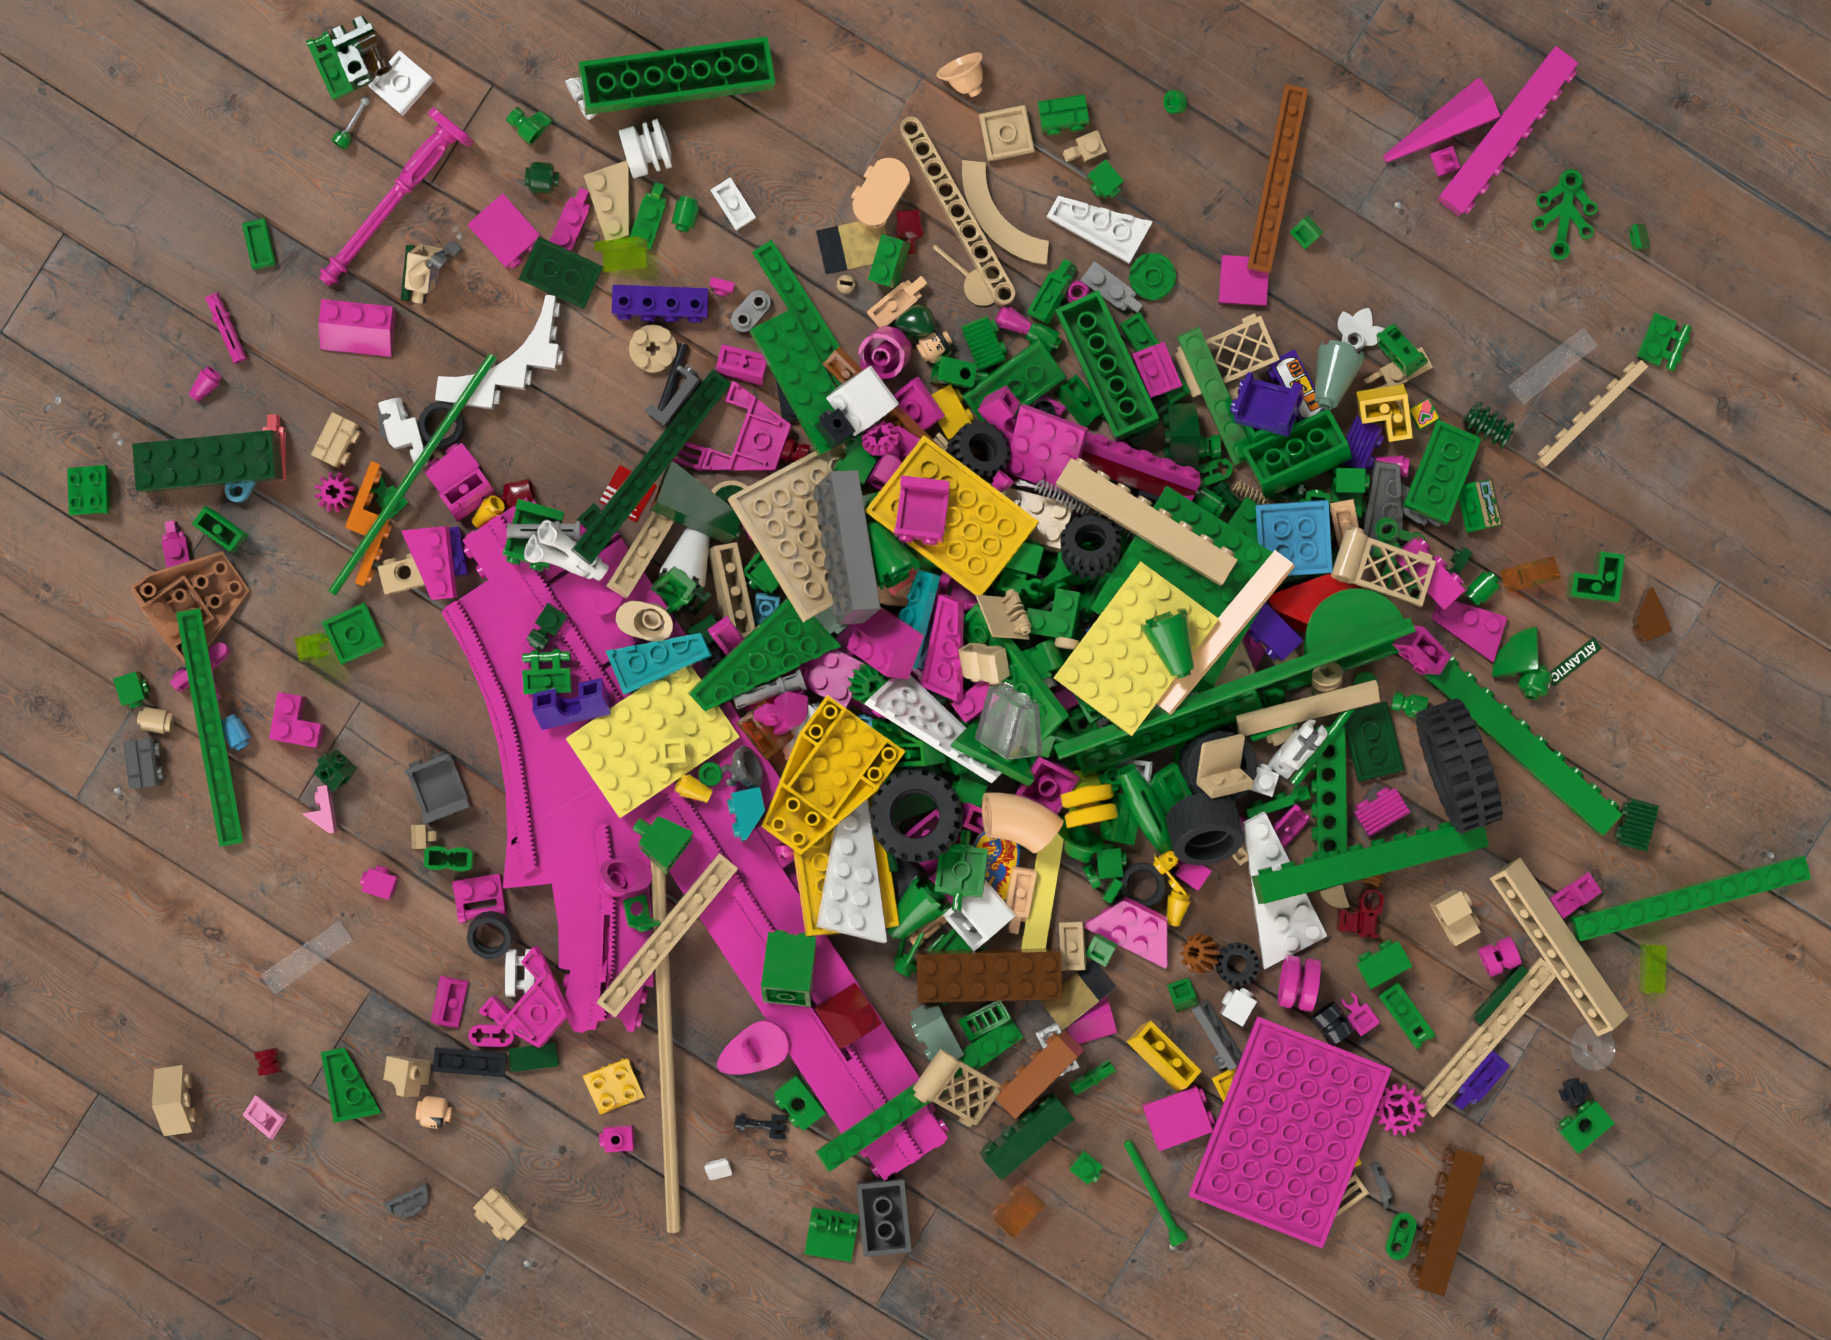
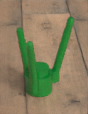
(906, 964)

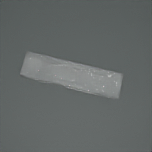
(1552, 366)
(307, 957)

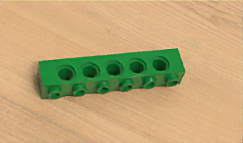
(1337, 787)

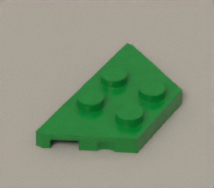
(1014, 768)

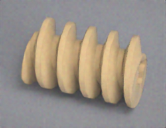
(1326, 678)

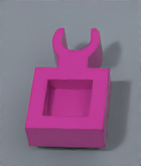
(1361, 1016)

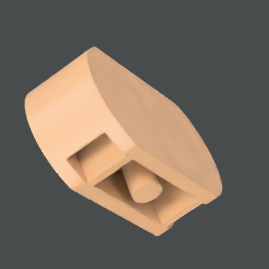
(880, 192)

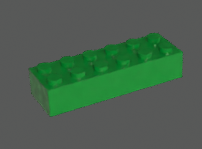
(1107, 366)

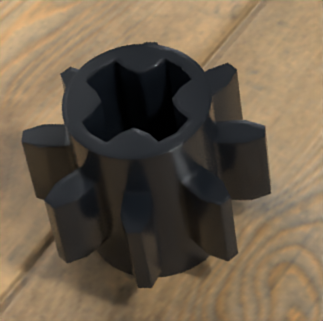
(1574, 1091)

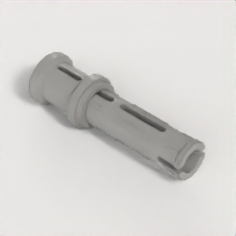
(528, 530)
(778, 687)

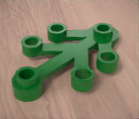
(1566, 211)
(1390, 538)

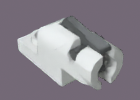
(398, 429)
(1297, 749)

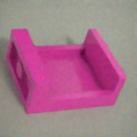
(504, 232)
(922, 510)
(1178, 1117)

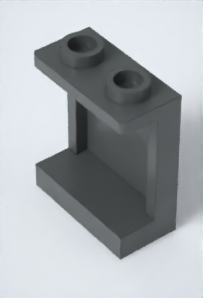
(682, 395)
(438, 787)

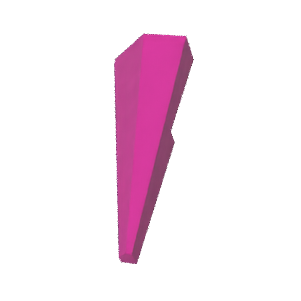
(1464, 112)

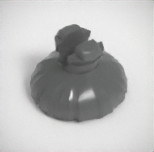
(745, 768)

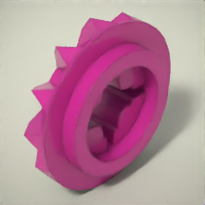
(886, 443)

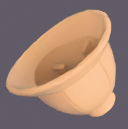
(964, 73)

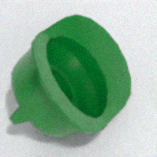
(1080, 841)

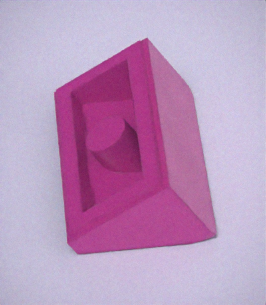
(449, 1001)

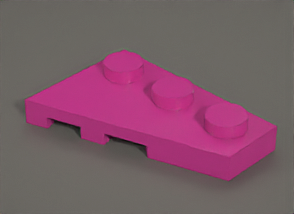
(434, 559)

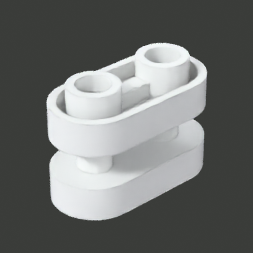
(511, 981)

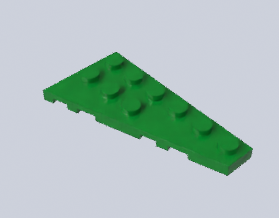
(767, 652)

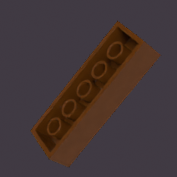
(989, 975)
(1446, 1219)

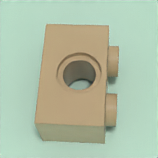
(391, 579)

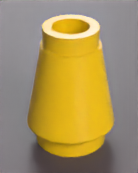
(489, 509)
(691, 788)
(1177, 907)

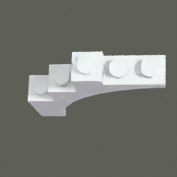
(514, 371)

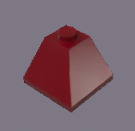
(848, 1016)

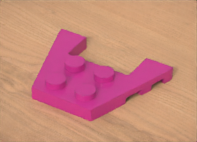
(759, 440)
(539, 1010)

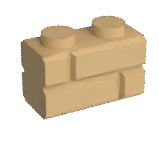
(336, 440)
(500, 1213)

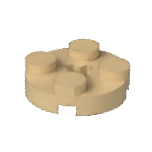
(643, 339)

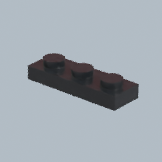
(470, 1062)

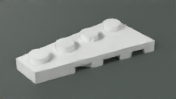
(1107, 229)

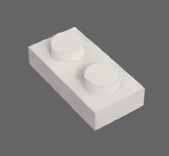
(733, 204)

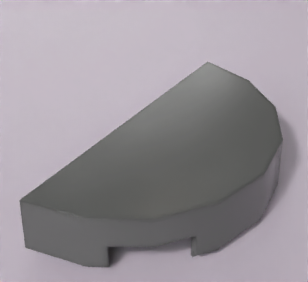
(1382, 1185)
(409, 1202)

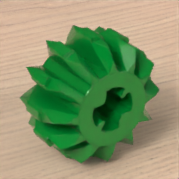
(865, 682)

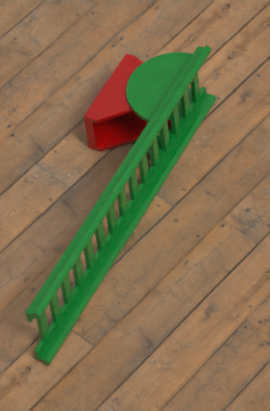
(1340, 627)

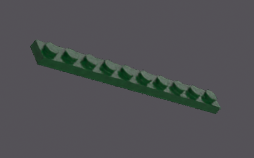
(650, 467)

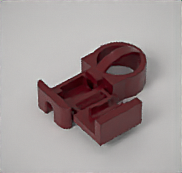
(1364, 921)

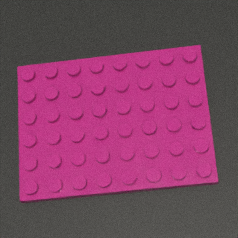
(1289, 1132)

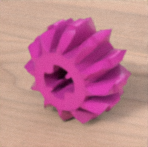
(330, 500)

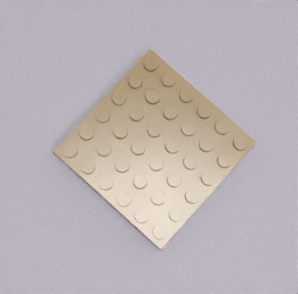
(785, 528)

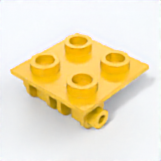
(1164, 864)
(613, 1086)

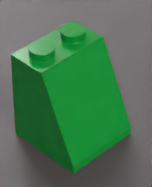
(788, 968)

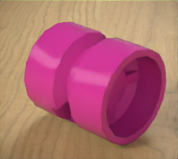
(1507, 952)

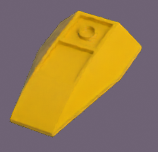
(828, 775)

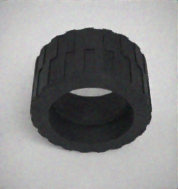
(1191, 755)
(1205, 829)

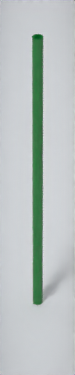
(412, 474)

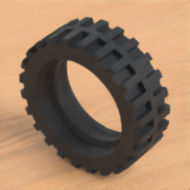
(1459, 765)

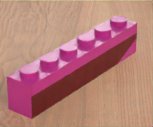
(1138, 467)

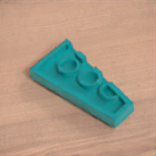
(920, 604)
(647, 663)

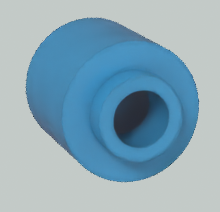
(235, 733)

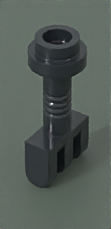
(742, 1122)

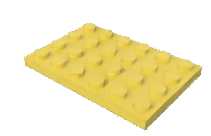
(1115, 662)
(624, 747)

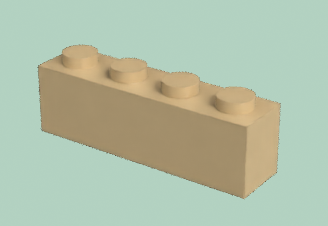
(731, 586)

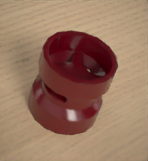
(790, 447)
(267, 1061)

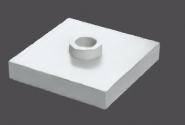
(402, 84)

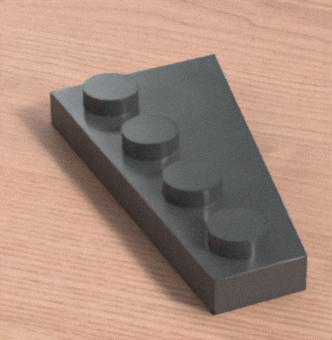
(1383, 499)

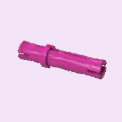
(214, 302)

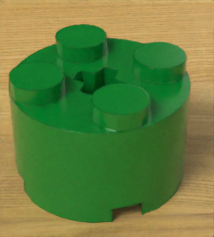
(1045, 658)

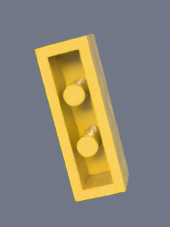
(1163, 1056)

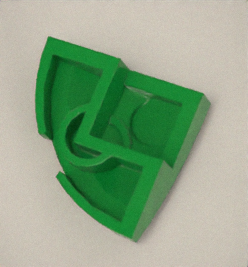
(1518, 654)

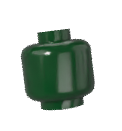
(541, 177)

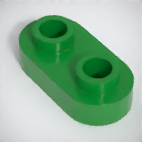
(1400, 1235)

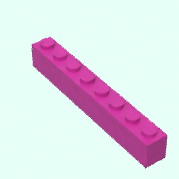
(1507, 131)

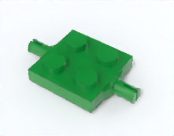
(962, 871)

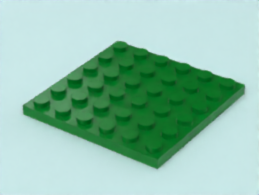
(1206, 593)

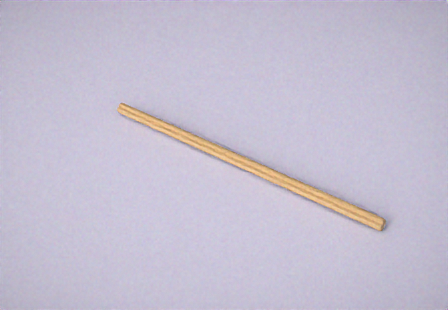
(666, 1063)

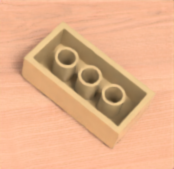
(1049, 513)

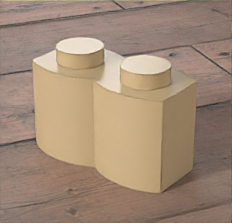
(984, 663)

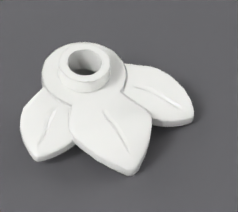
(1359, 327)

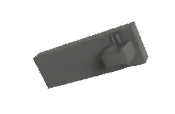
(1228, 1052)

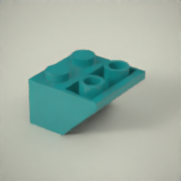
(747, 809)

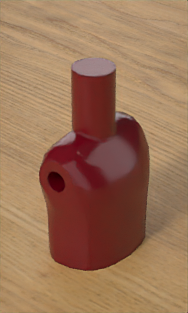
(909, 227)
(518, 490)

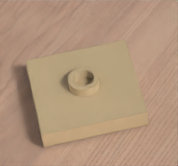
(1006, 133)

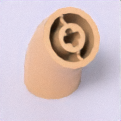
(1019, 820)

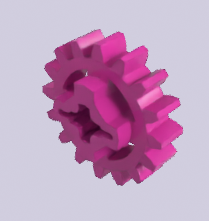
(1408, 1113)

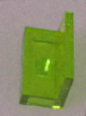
(623, 253)
(1652, 968)

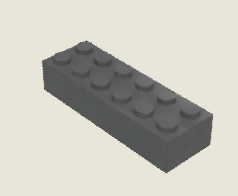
(846, 547)

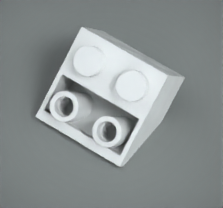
(980, 917)

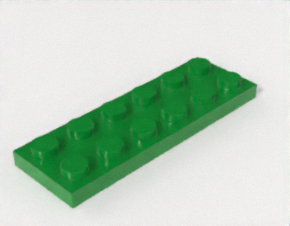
(797, 372)
(1022, 673)

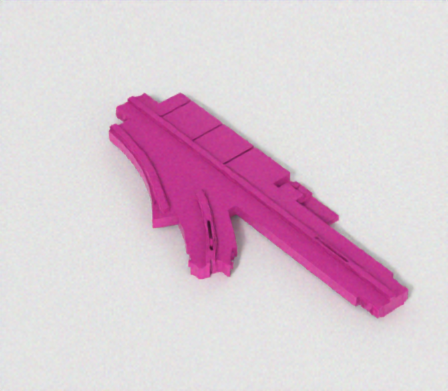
(567, 829)

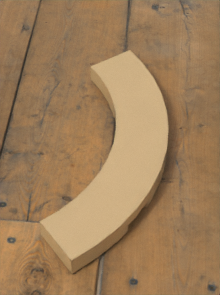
(993, 223)

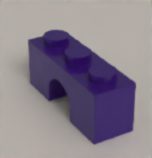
(553, 710)

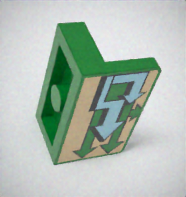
(1479, 506)

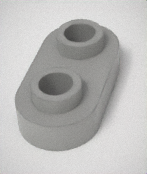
(751, 311)

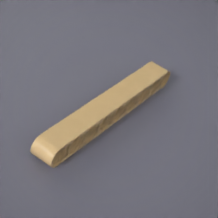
(956, 200)

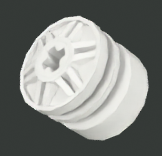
(645, 148)

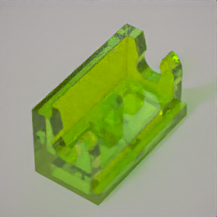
(308, 647)

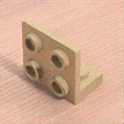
(1220, 767)

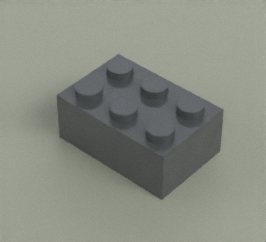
(883, 1216)

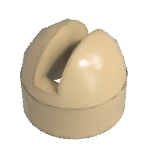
(845, 289)

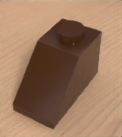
(1649, 617)

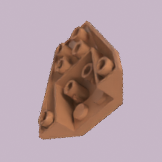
(199, 583)

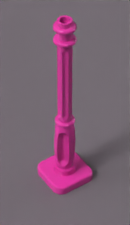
(412, 174)

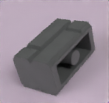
(143, 763)

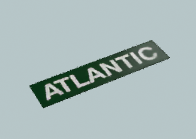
(1574, 661)

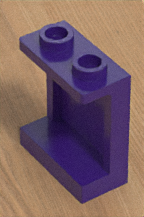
(1267, 405)

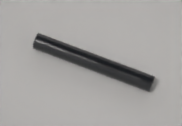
(673, 376)

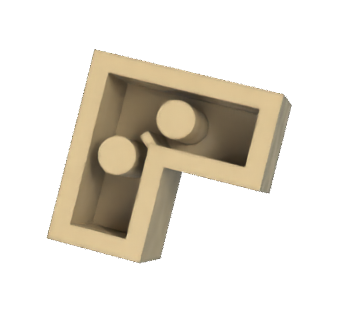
(1455, 916)
(172, 1100)

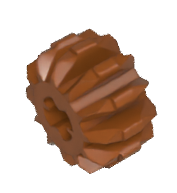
(1200, 953)

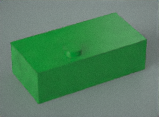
(1309, 450)

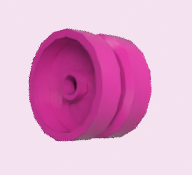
(1299, 983)

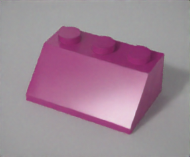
(356, 327)
(886, 644)

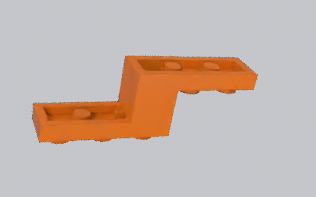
(362, 520)

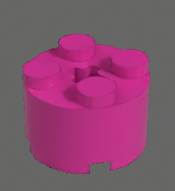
(885, 340)

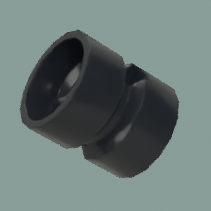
(1332, 1023)

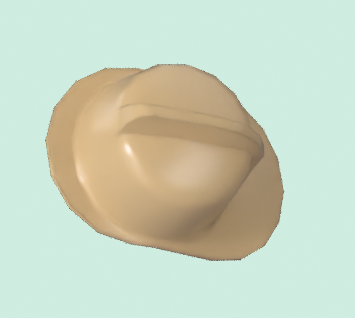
(644, 620)

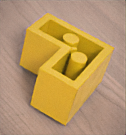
(1388, 405)

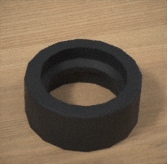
(425, 416)
(1160, 888)
(486, 951)

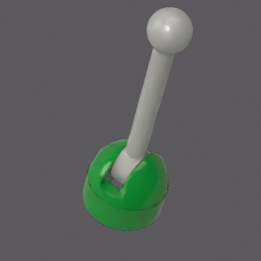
(342, 137)

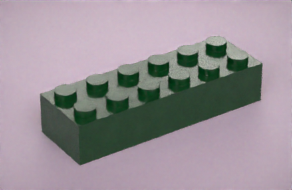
(207, 461)

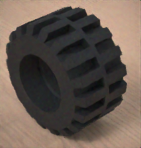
(988, 441)
(1091, 530)

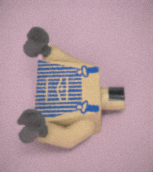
(424, 268)

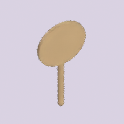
(973, 286)

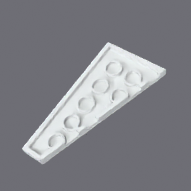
(851, 884)

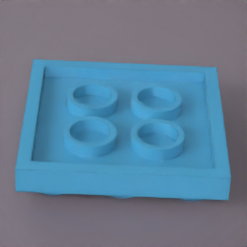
(1298, 533)

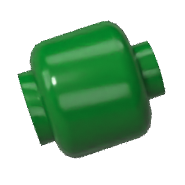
(1535, 683)

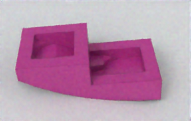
(1575, 895)

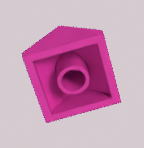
(1049, 782)
(1093, 1024)

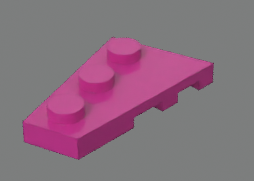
(1473, 626)

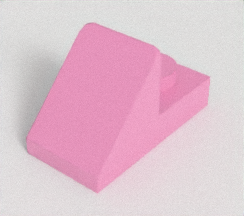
(326, 817)
(264, 1116)

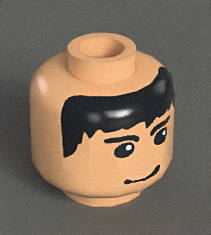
(934, 345)
(433, 1112)

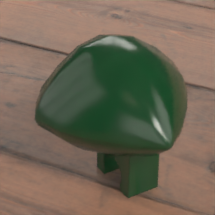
(916, 321)

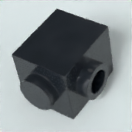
(834, 427)

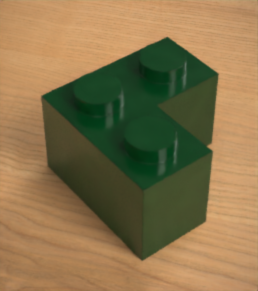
(1182, 434)

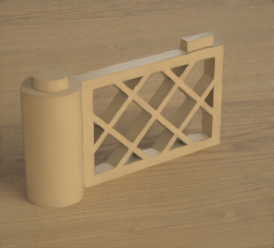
(1247, 322)
(1353, 557)
(940, 1076)

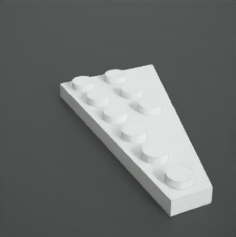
(923, 716)
(1282, 924)

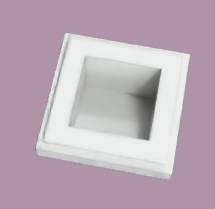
(718, 1168)

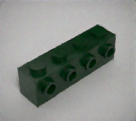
(1026, 1136)

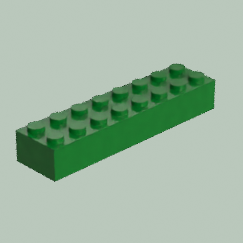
(676, 75)

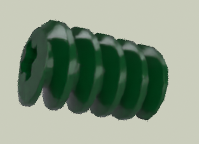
(1489, 424)

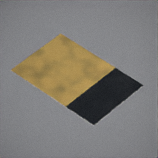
(848, 246)
(1079, 994)

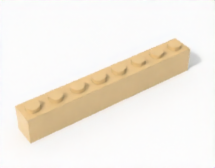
(1146, 522)
(1558, 947)

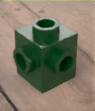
(334, 770)

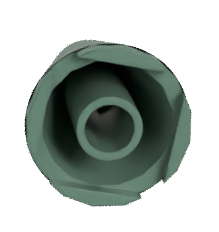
(1335, 372)

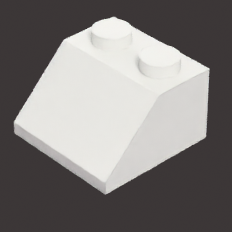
(863, 399)

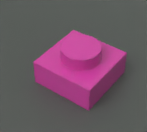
(722, 287)

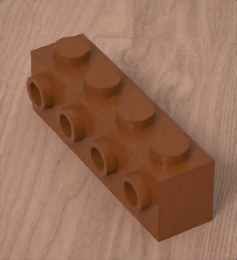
(1039, 1074)

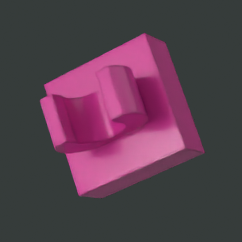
(1444, 161)

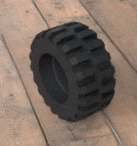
(939, 839)

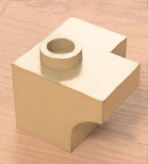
(407, 1074)

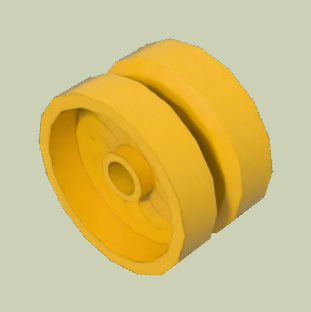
(1088, 804)

